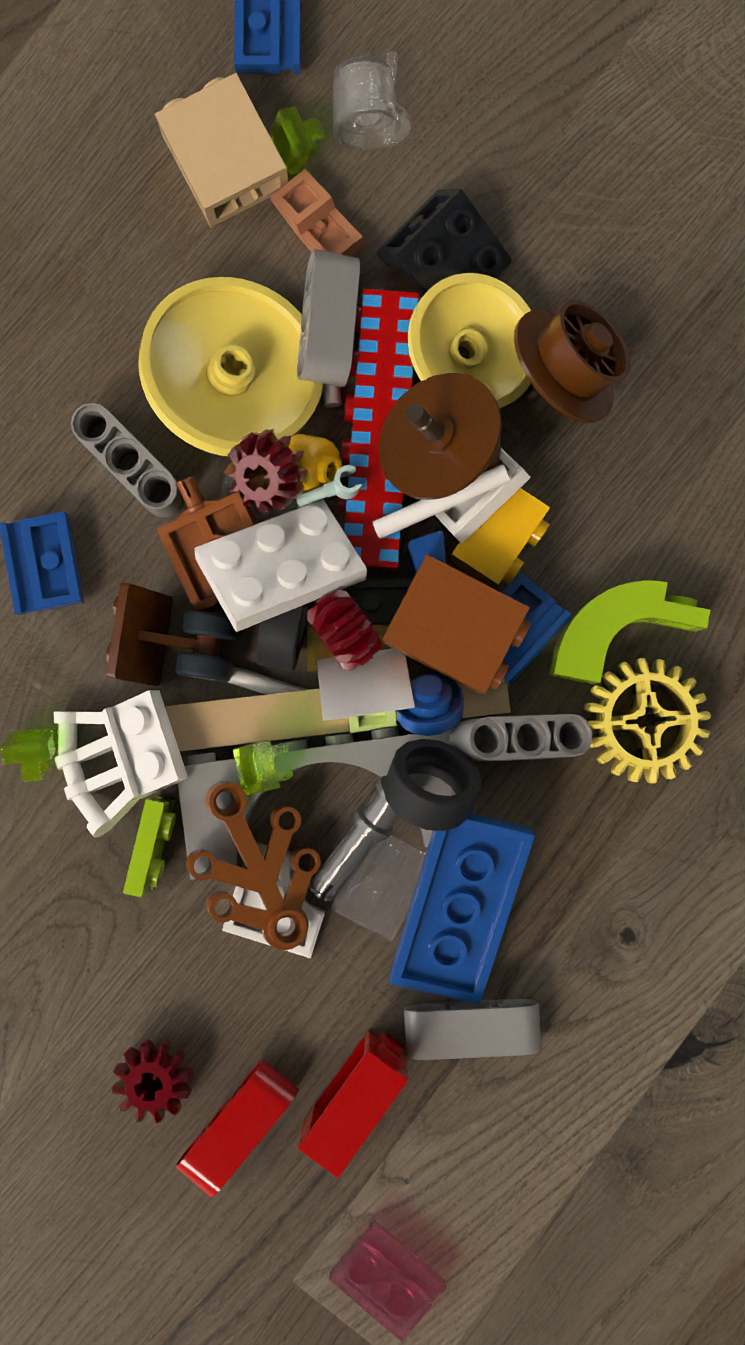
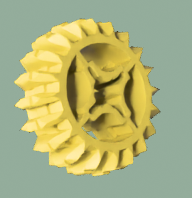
(686, 717)

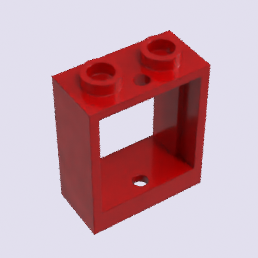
(354, 1102)

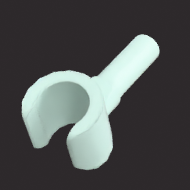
(331, 488)

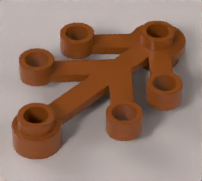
(260, 872)

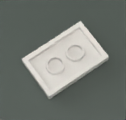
(280, 564)

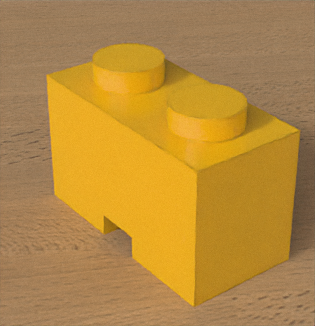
(493, 549)

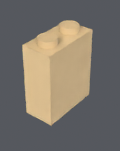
(222, 148)

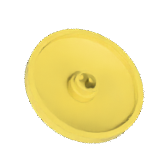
(225, 364)

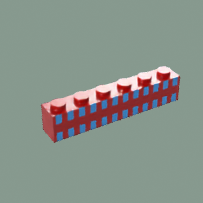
(382, 376)

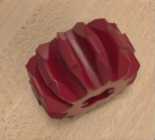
(266, 470)
(344, 629)
(142, 1095)

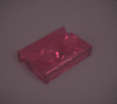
(387, 1280)

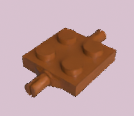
(196, 526)

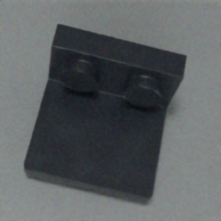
(444, 241)

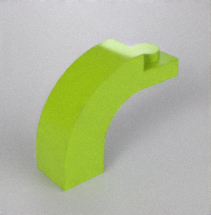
(585, 639)

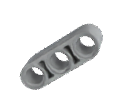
(328, 318)
(113, 445)
(539, 734)
(472, 1029)

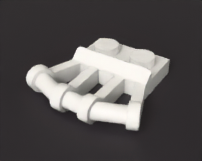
(143, 750)

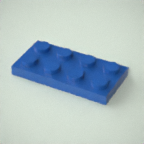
(461, 908)

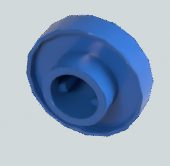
(437, 705)

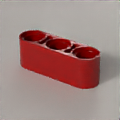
(237, 1128)

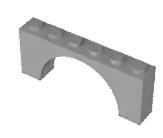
(203, 771)

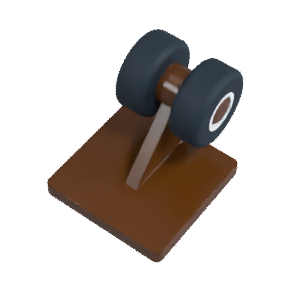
(142, 636)

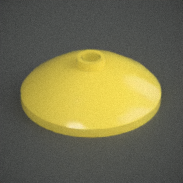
(473, 314)

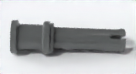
(371, 824)

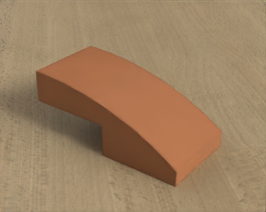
(314, 216)

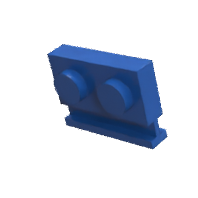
(267, 36)
(41, 563)
(546, 622)

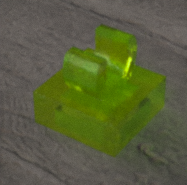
(295, 138)
(31, 750)
(257, 767)

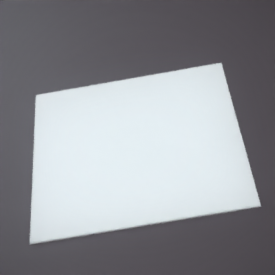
(368, 689)

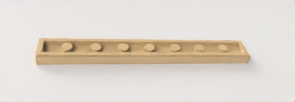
(286, 717)

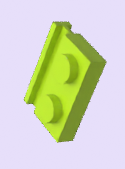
(146, 862)

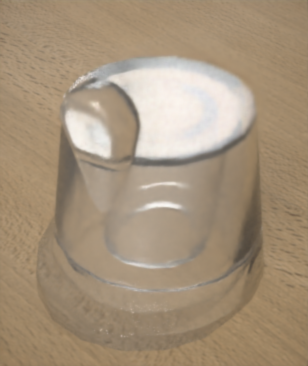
(367, 104)

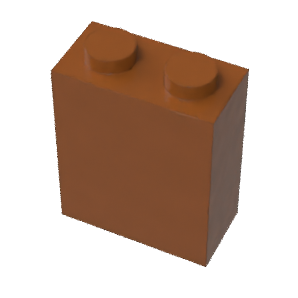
(457, 626)

